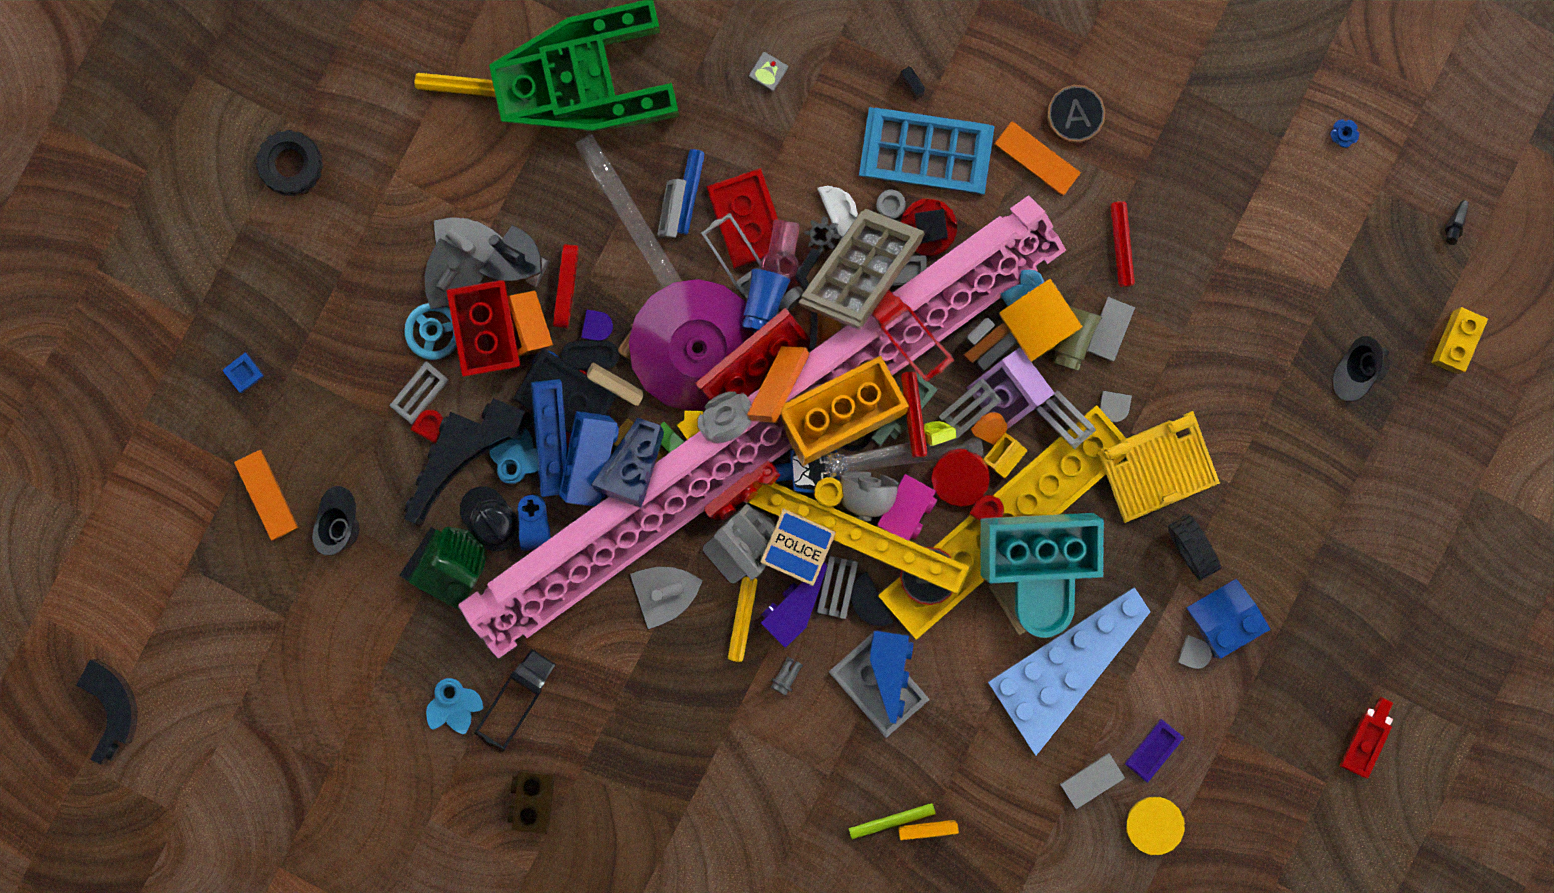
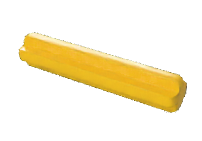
(454, 84)
(742, 619)

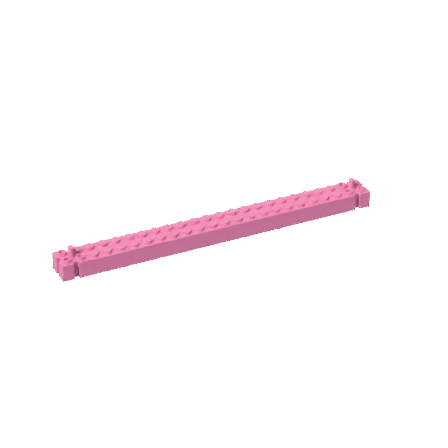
(701, 470)

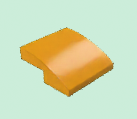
(1040, 320)

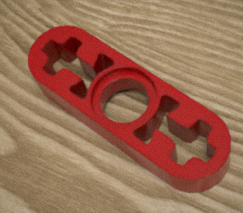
(566, 286)

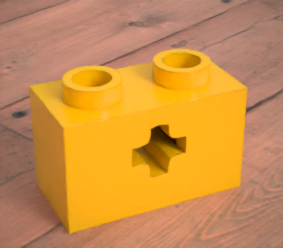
(1459, 340)

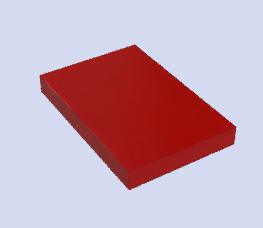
(751, 207)

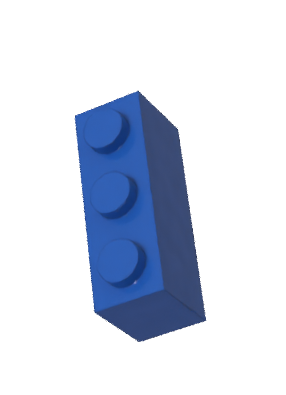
(586, 456)

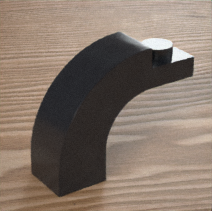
(119, 704)

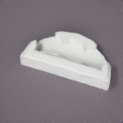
(839, 207)

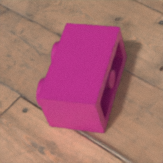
(909, 506)

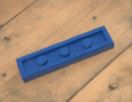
(549, 434)

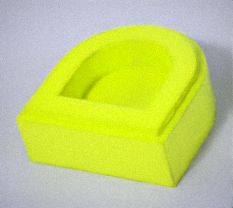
(938, 432)

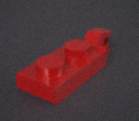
(741, 491)
(1368, 739)

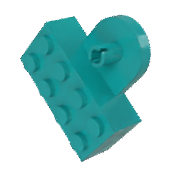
(1043, 560)

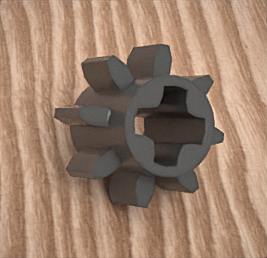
(815, 234)

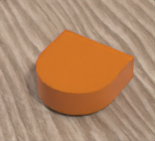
(990, 427)

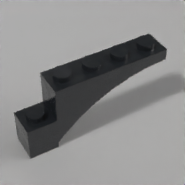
(458, 446)

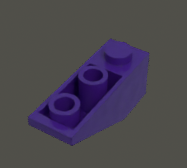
(792, 614)

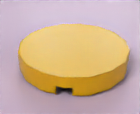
(1155, 825)

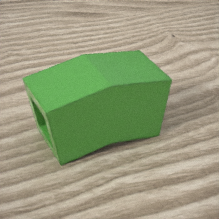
(670, 439)

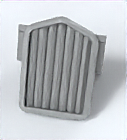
(741, 543)

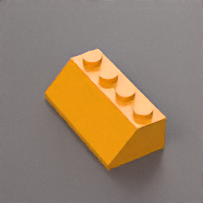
(842, 410)

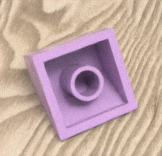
(1017, 386)

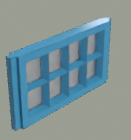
(926, 150)

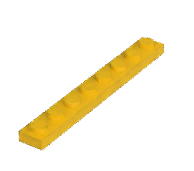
(866, 537)

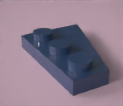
(631, 464)

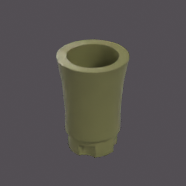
(1074, 348)

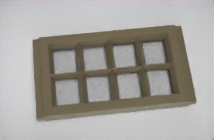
(861, 268)

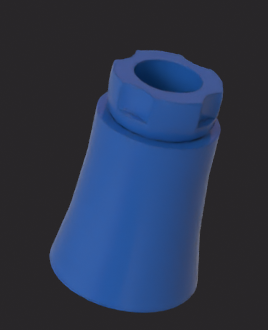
(763, 298)

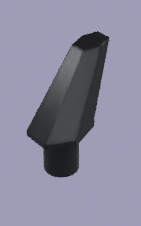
(1455, 226)

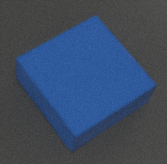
(243, 373)

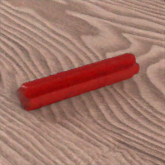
(1122, 244)
(914, 415)

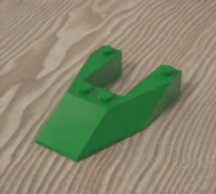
(566, 76)

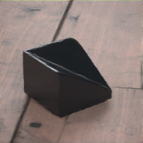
(933, 225)

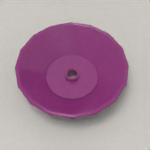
(670, 326)

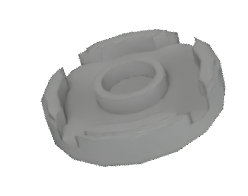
(725, 417)

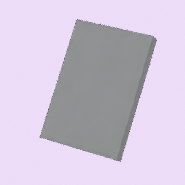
(858, 681)

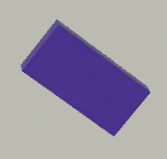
(1154, 750)

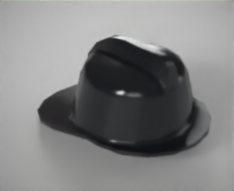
(1360, 368)
(489, 518)
(335, 522)

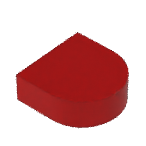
(428, 425)
(987, 507)

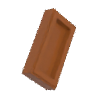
(986, 343)

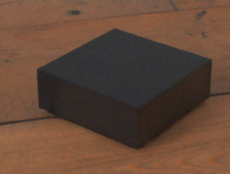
(912, 82)

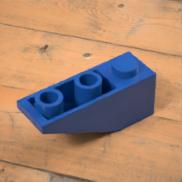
(888, 663)

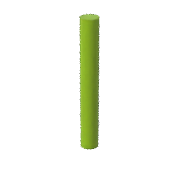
(892, 821)

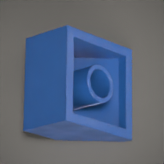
(1227, 618)

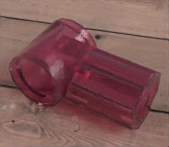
(782, 249)

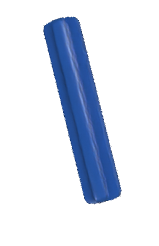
(692, 177)

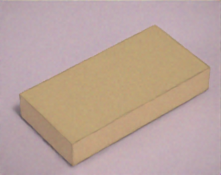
(615, 384)

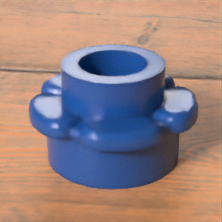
(1337, 133)

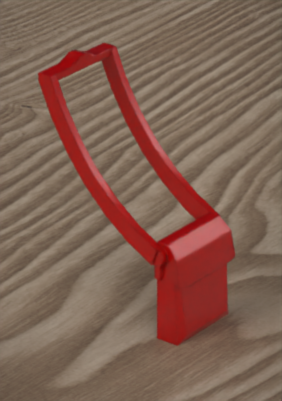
(887, 311)

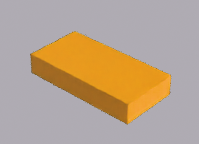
(928, 829)

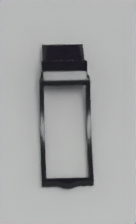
(801, 275)
(529, 674)

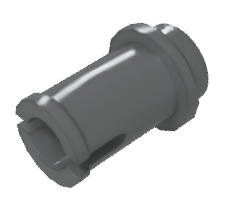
(785, 677)

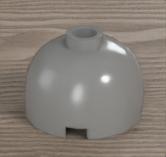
(868, 495)

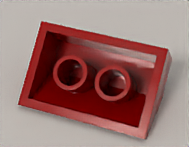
(483, 327)

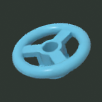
(427, 352)

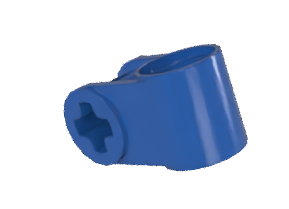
(533, 529)

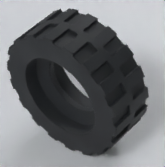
(289, 140)
(1194, 547)

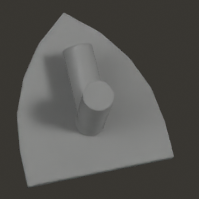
(466, 235)
(664, 593)

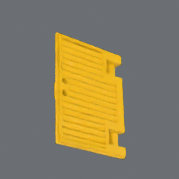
(1158, 467)

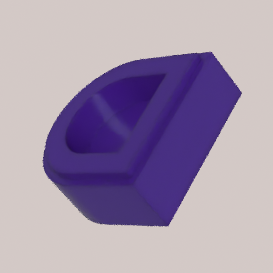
(597, 326)

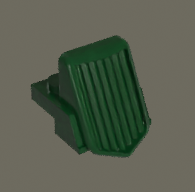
(450, 565)

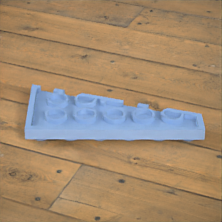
(1054, 678)

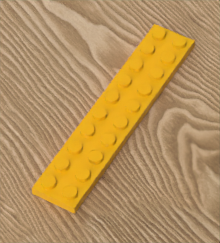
(1041, 488)

